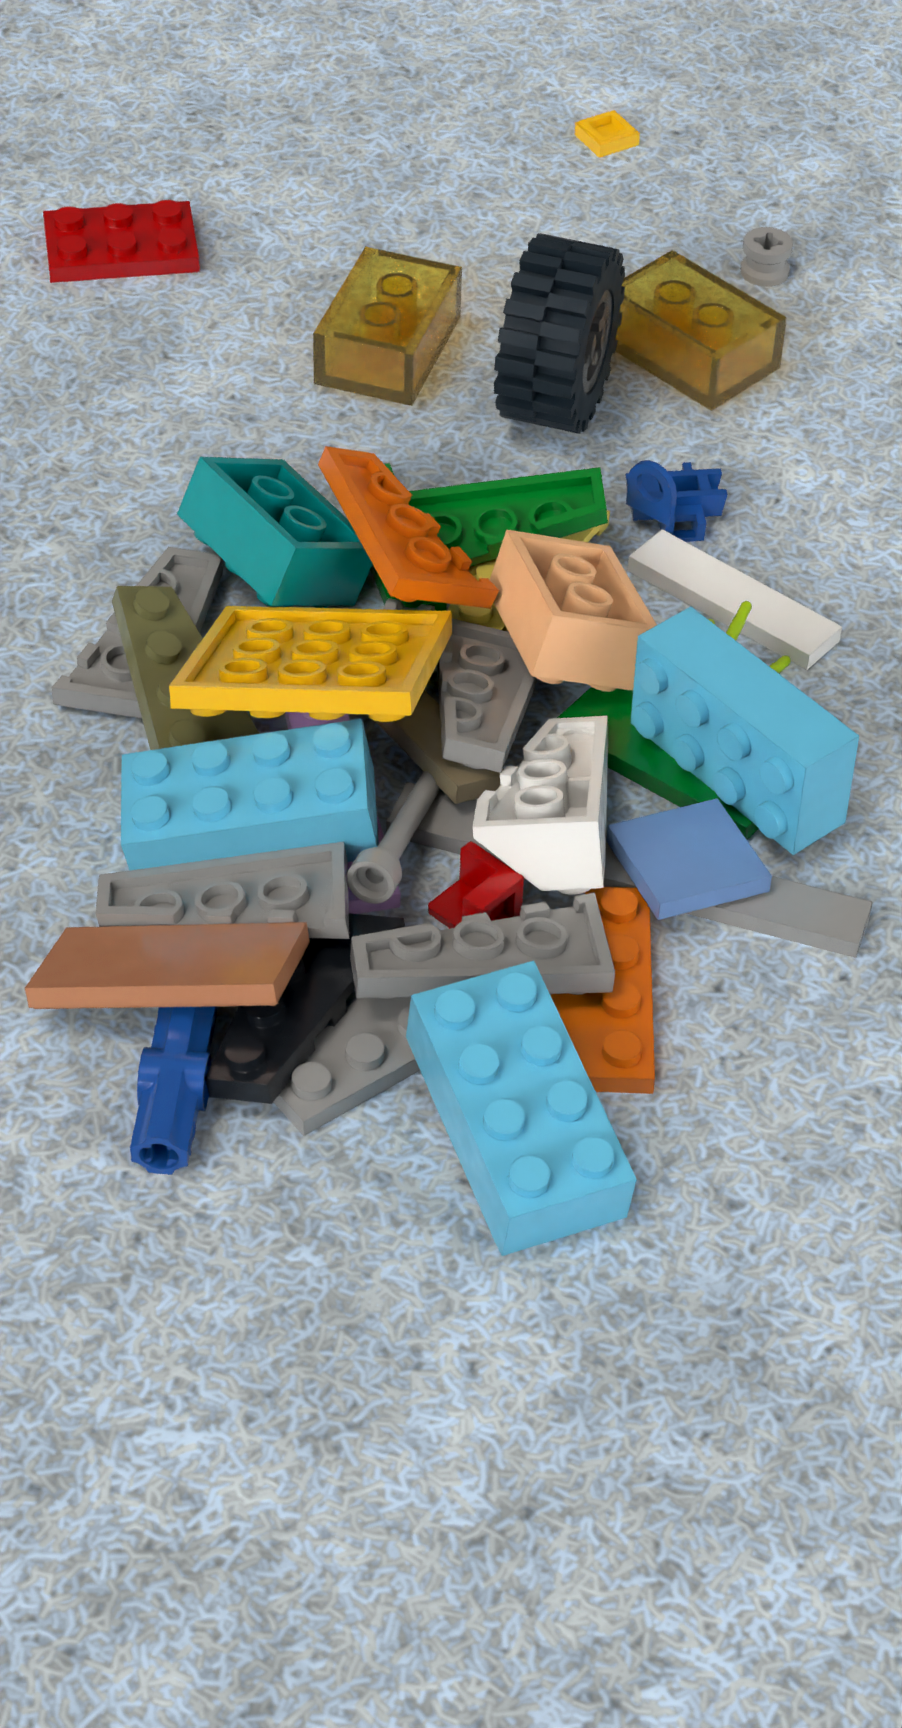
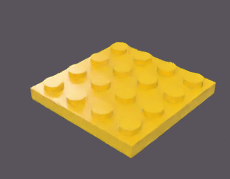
(313, 662)

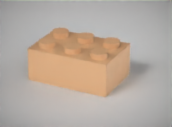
(570, 610)

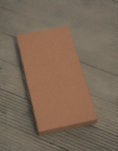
(168, 966)

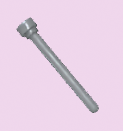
(378, 869)

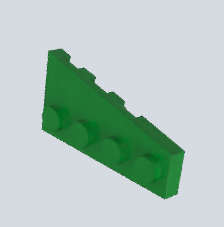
(543, 504)

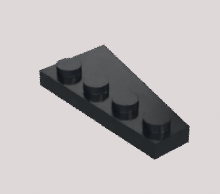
(272, 1041)

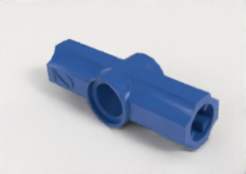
(172, 1088)

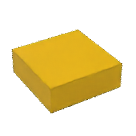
(606, 133)

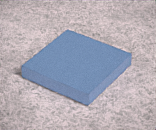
(688, 858)

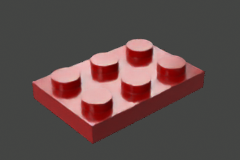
(120, 241)

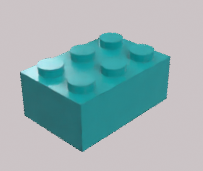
(275, 532)

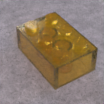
(387, 325)
(697, 330)

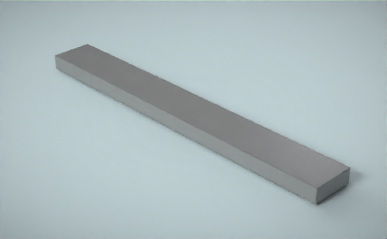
(786, 911)

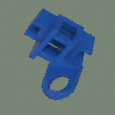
(675, 497)

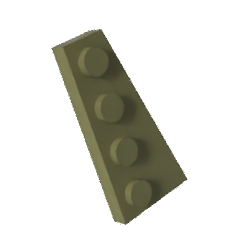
(157, 644)

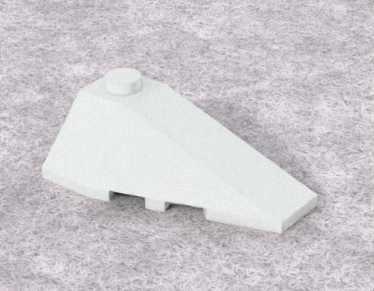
(552, 808)

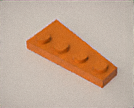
(399, 536)
(616, 1027)

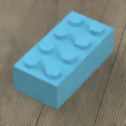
(743, 730)
(249, 796)
(519, 1108)

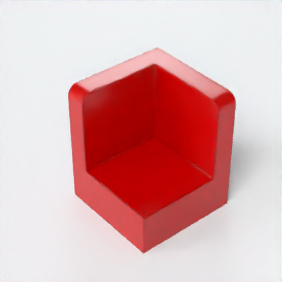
(482, 887)

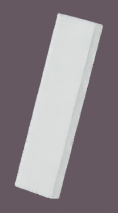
(721, 589)

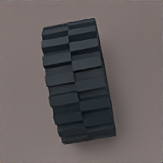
(559, 333)

